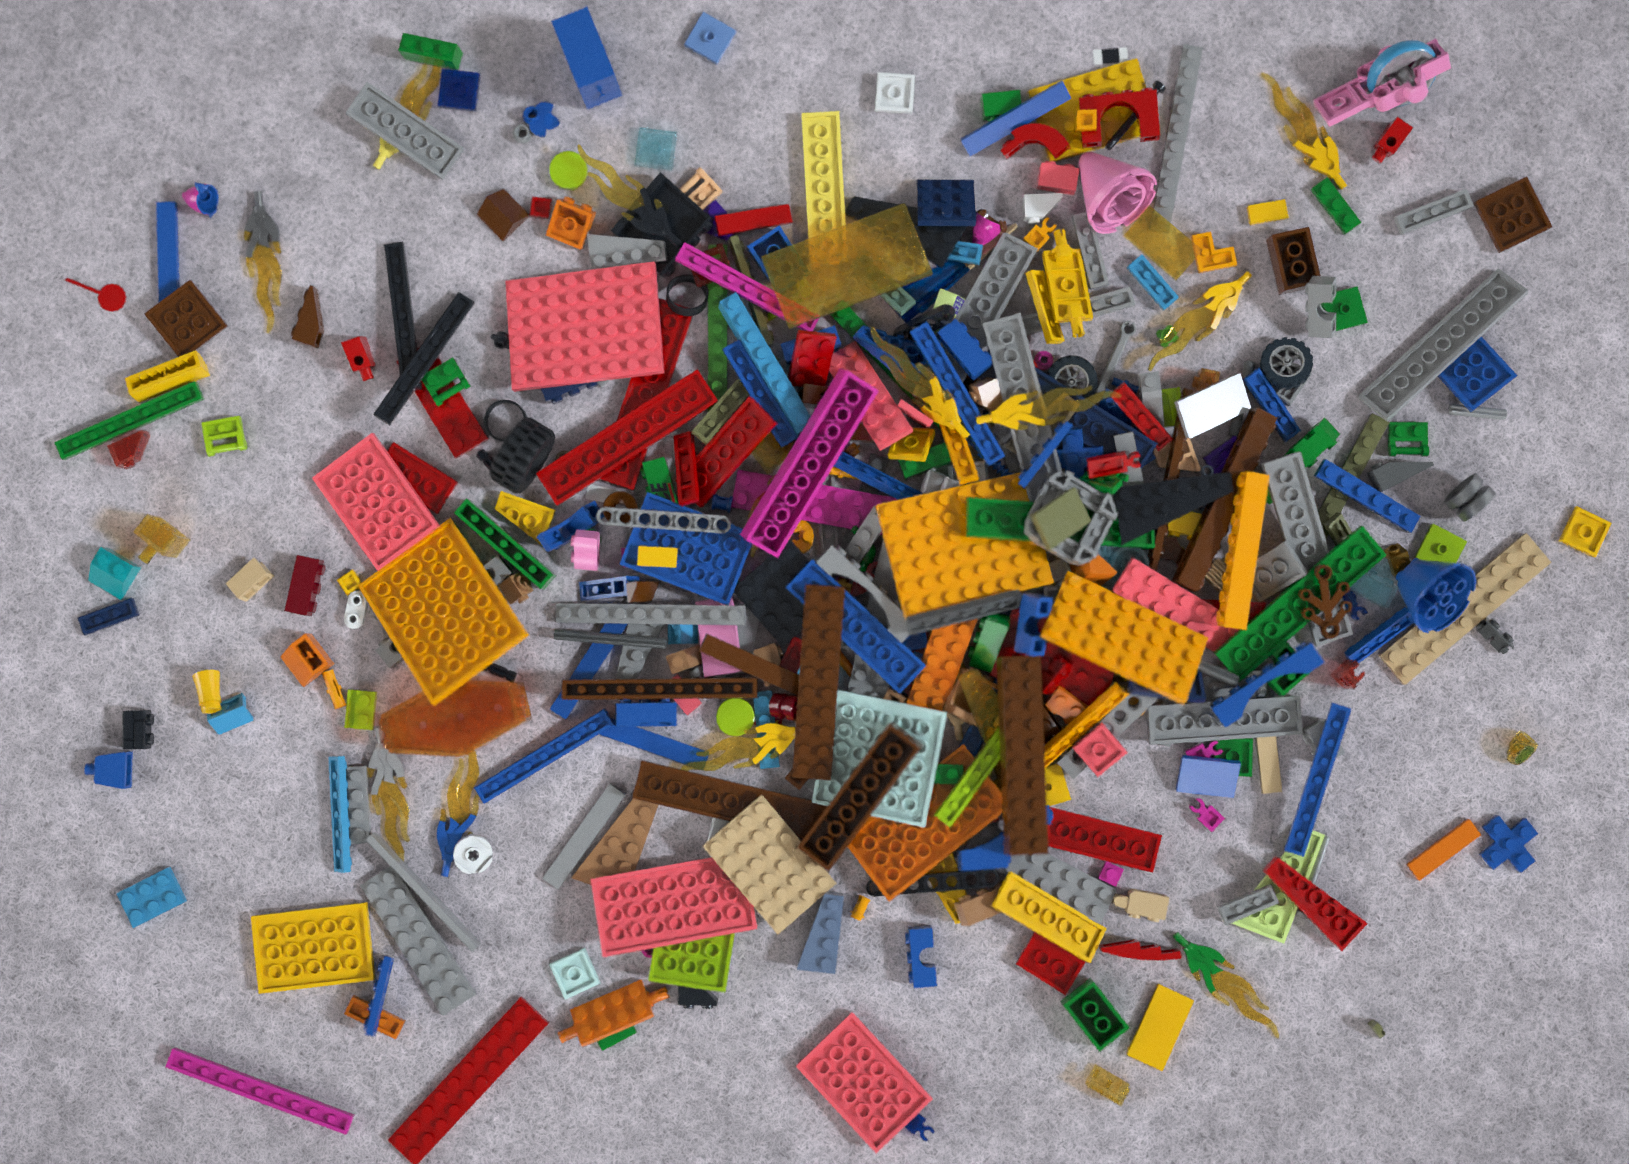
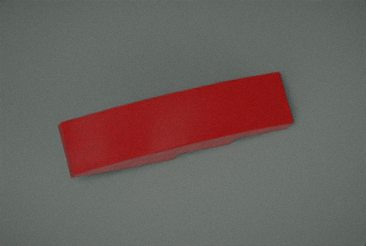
(1133, 950)

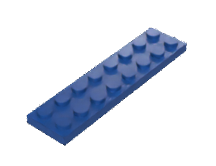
(865, 633)

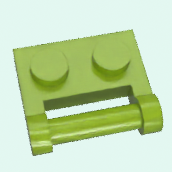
(223, 429)

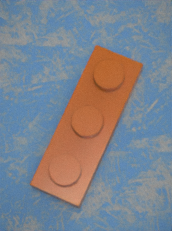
(388, 1024)

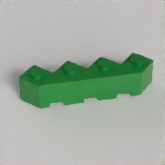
(1316, 441)

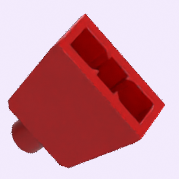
(1395, 134)
(354, 350)

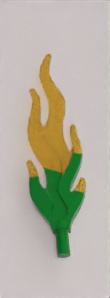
(1217, 979)

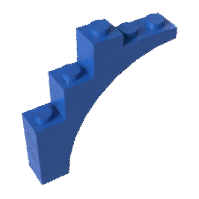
(990, 854)

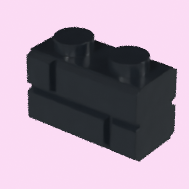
(137, 729)

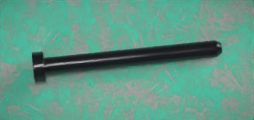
(1131, 119)

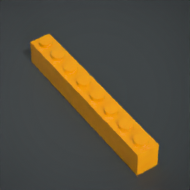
(1242, 550)

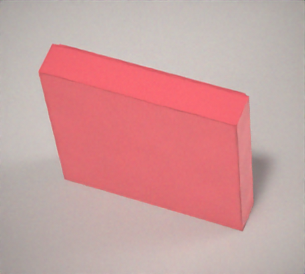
(914, 414)
(1099, 749)

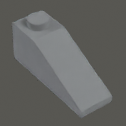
(1151, 394)

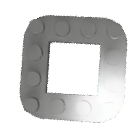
(1096, 530)

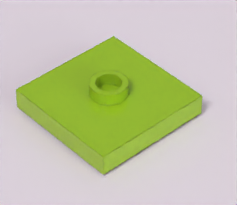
(1440, 545)

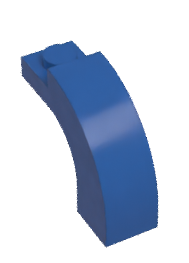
(561, 534)

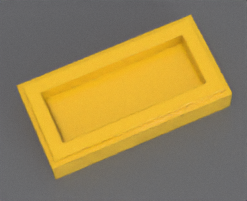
(1267, 212)
(657, 556)

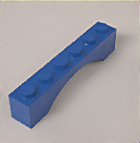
(1231, 707)

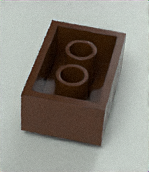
(1292, 259)

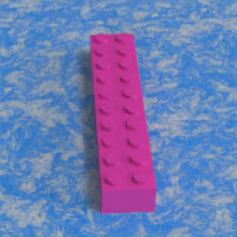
(809, 462)

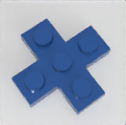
(1074, 454)
(1508, 843)

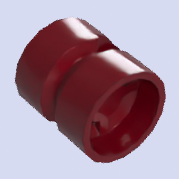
(783, 706)

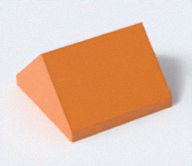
(1096, 571)

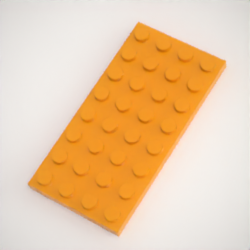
(1125, 637)

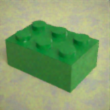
(1094, 1014)

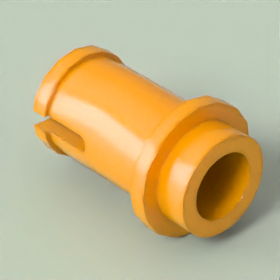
(860, 907)

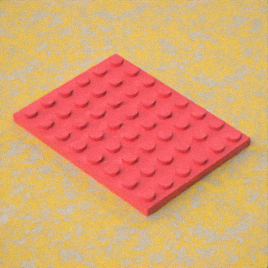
(584, 326)

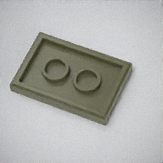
(1060, 518)

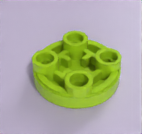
(568, 170)
(735, 716)

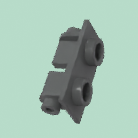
(1501, 640)

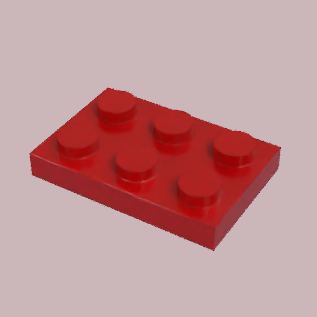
(811, 358)
(1050, 963)

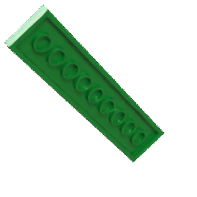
(1007, 519)
(1283, 615)

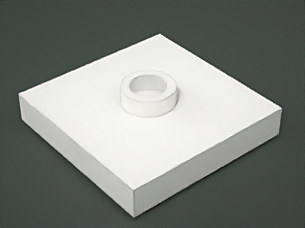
(894, 93)

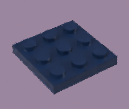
(946, 202)

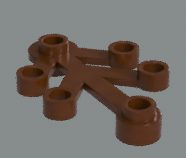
(1326, 604)

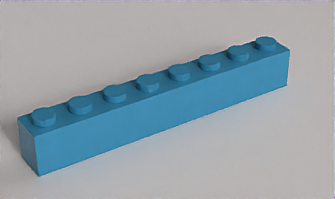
(765, 361)

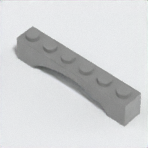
(835, 562)

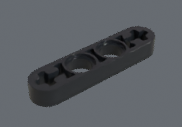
(934, 314)

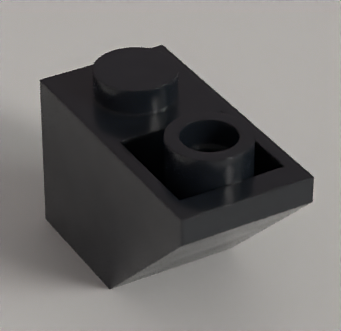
(693, 997)

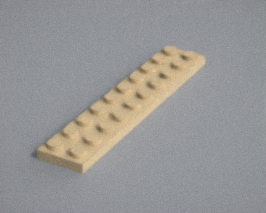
(1493, 587)

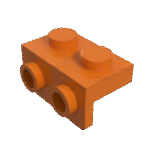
(1065, 705)

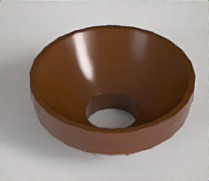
(620, 497)

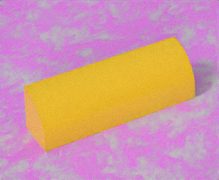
(167, 376)

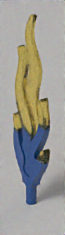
(459, 809)

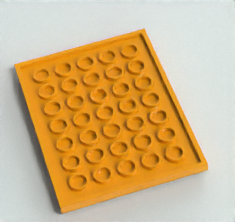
(940, 565)
(443, 611)

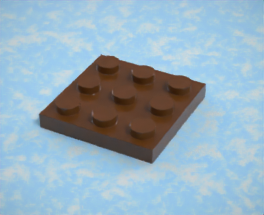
(1512, 214)
(186, 319)

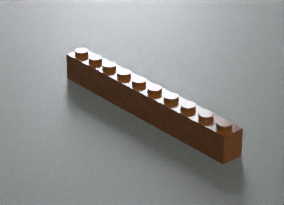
(1217, 515)
(659, 689)

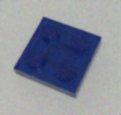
(459, 90)

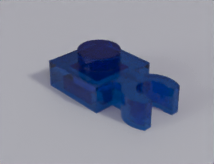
(917, 1124)

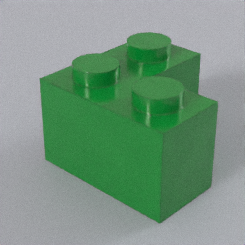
(1283, 684)

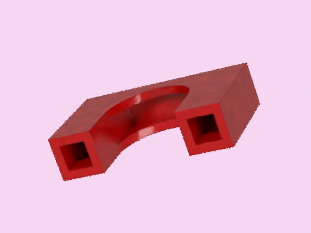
(1142, 103)

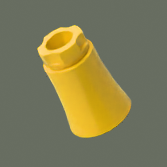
(208, 690)

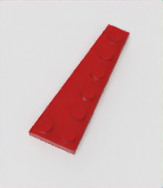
(1325, 912)

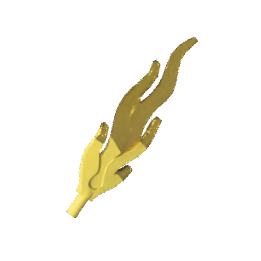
(413, 101)

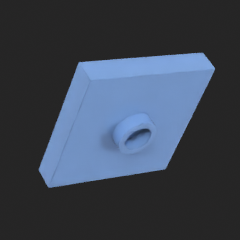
(710, 38)

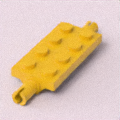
(1067, 284)

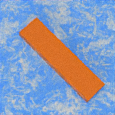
(1443, 849)

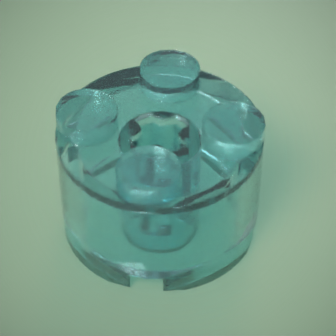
(1120, 555)

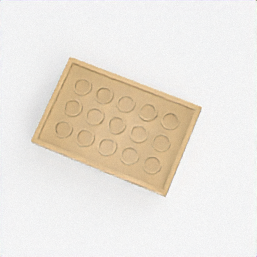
(767, 866)

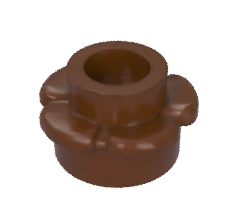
(852, 450)

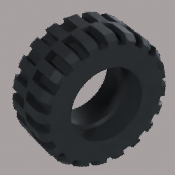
(522, 455)

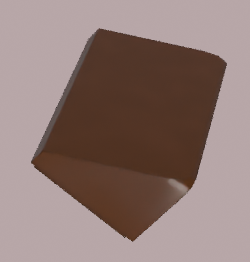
(641, 591)

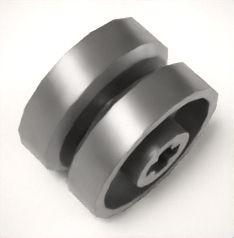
(1469, 497)

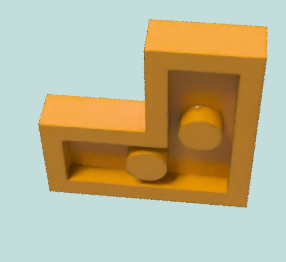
(1210, 258)

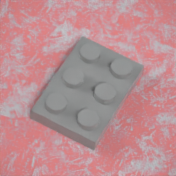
(1276, 571)

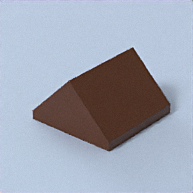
(502, 213)

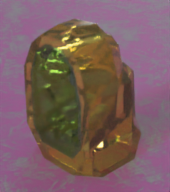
(1521, 748)

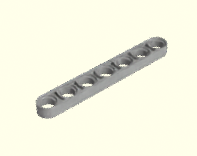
(654, 516)

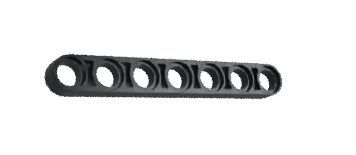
(942, 884)

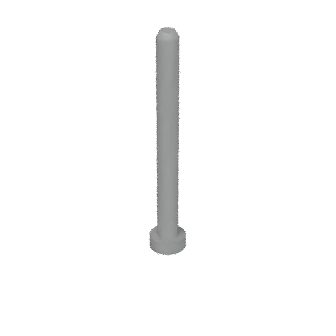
(1316, 868)

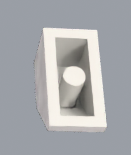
(1038, 206)

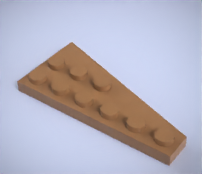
(621, 845)

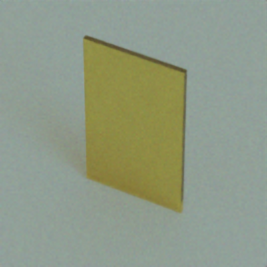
(1163, 242)

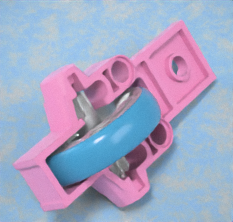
(1413, 70)

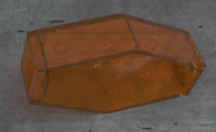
(447, 734)

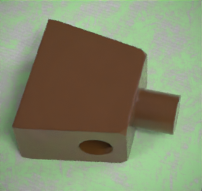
(811, 394)

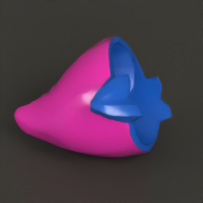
(202, 199)

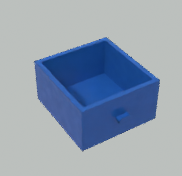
(587, 58)

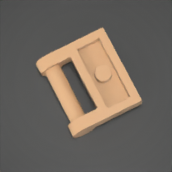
(706, 192)

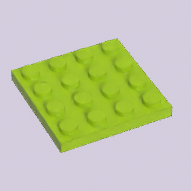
(694, 963)

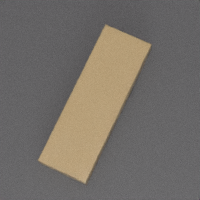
(1268, 764)

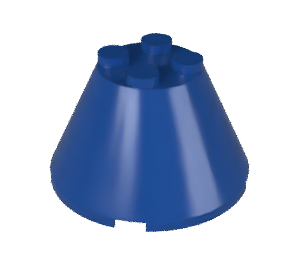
(1435, 592)

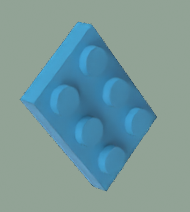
(151, 897)

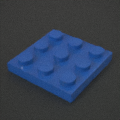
(1477, 375)

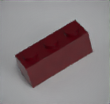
(305, 585)

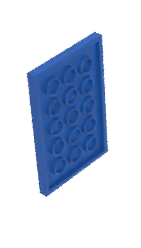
(705, 561)

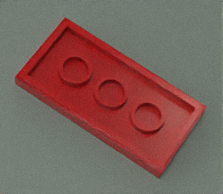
(428, 482)

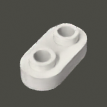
(358, 610)

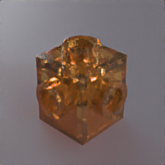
(1204, 377)

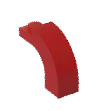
(1036, 134)

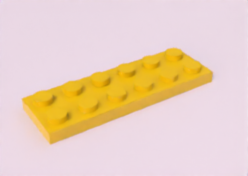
(1048, 917)

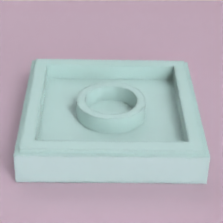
(574, 973)

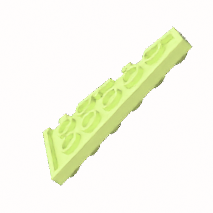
(1277, 919)

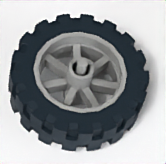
(1294, 347)
(1080, 363)

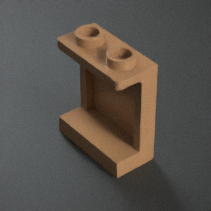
(956, 701)

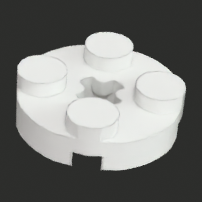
(471, 843)

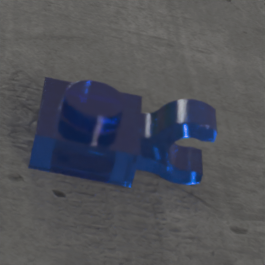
(1351, 597)

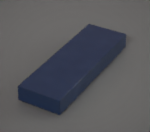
(108, 616)

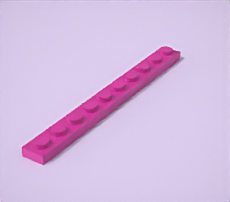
(260, 1091)

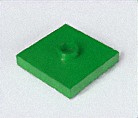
(1348, 309)

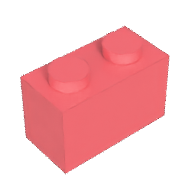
(1057, 178)

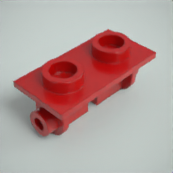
(1060, 670)

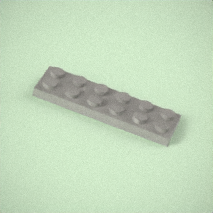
(405, 131)

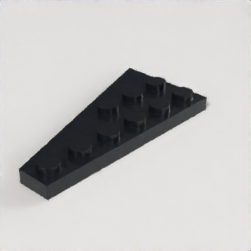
(936, 241)
(1155, 504)

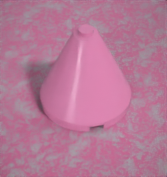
(1114, 191)

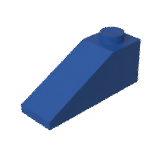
(605, 588)

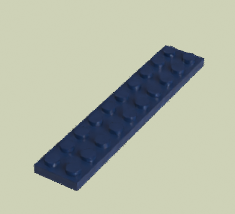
(1096, 424)

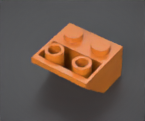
(306, 659)

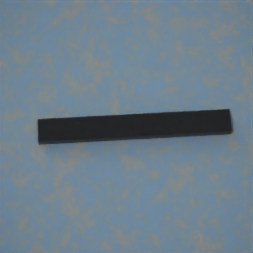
(401, 304)
(424, 359)

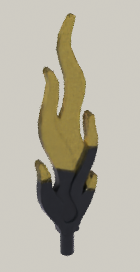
(639, 201)

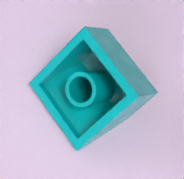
(112, 572)

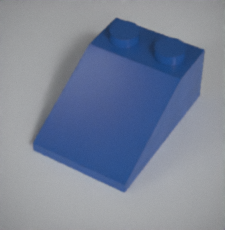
(767, 244)

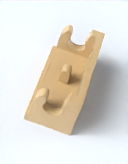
(249, 579)

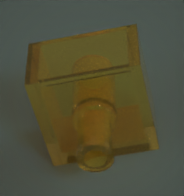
(160, 538)

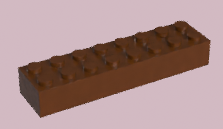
(860, 796)

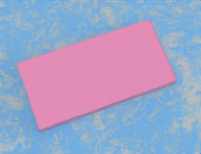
(727, 633)

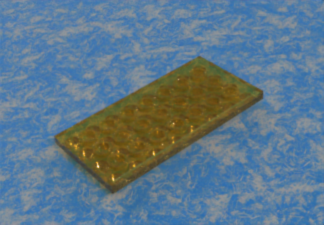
(846, 266)

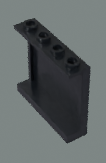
(684, 218)

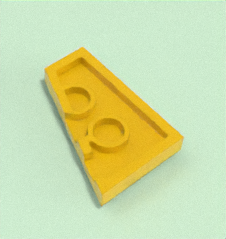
(525, 514)

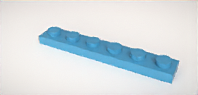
(339, 814)

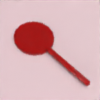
(110, 297)

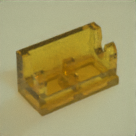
(1108, 1085)

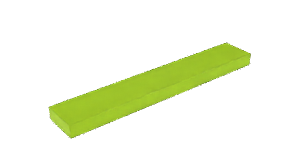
(970, 781)

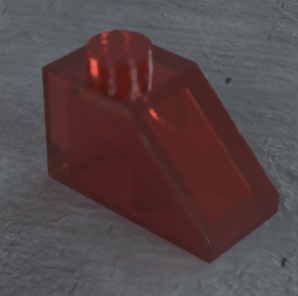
(129, 449)

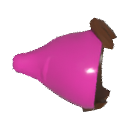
(986, 228)

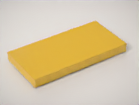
(1160, 1027)

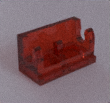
(1345, 674)

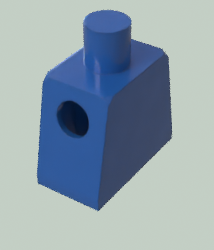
(112, 770)

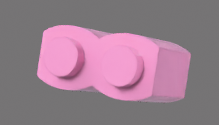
(586, 550)

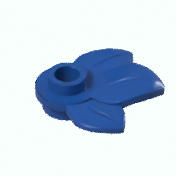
(543, 118)

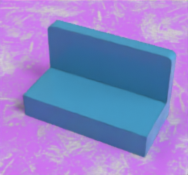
(682, 634)
(232, 715)

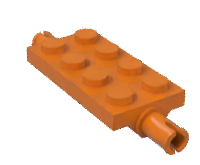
(612, 1013)

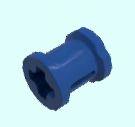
(722, 503)

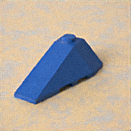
(865, 339)

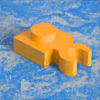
(1038, 236)

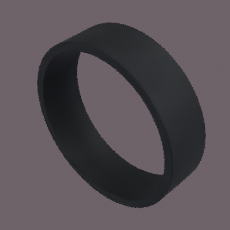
(685, 311)
(491, 407)

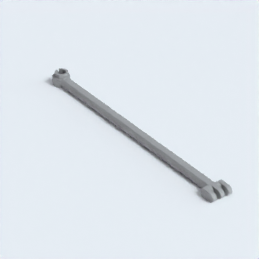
(1114, 358)

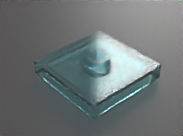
(655, 149)

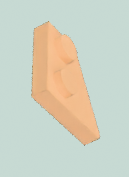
(1189, 460)

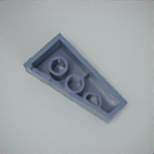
(823, 939)

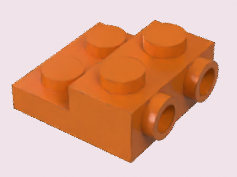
(570, 222)

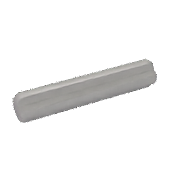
(1482, 412)

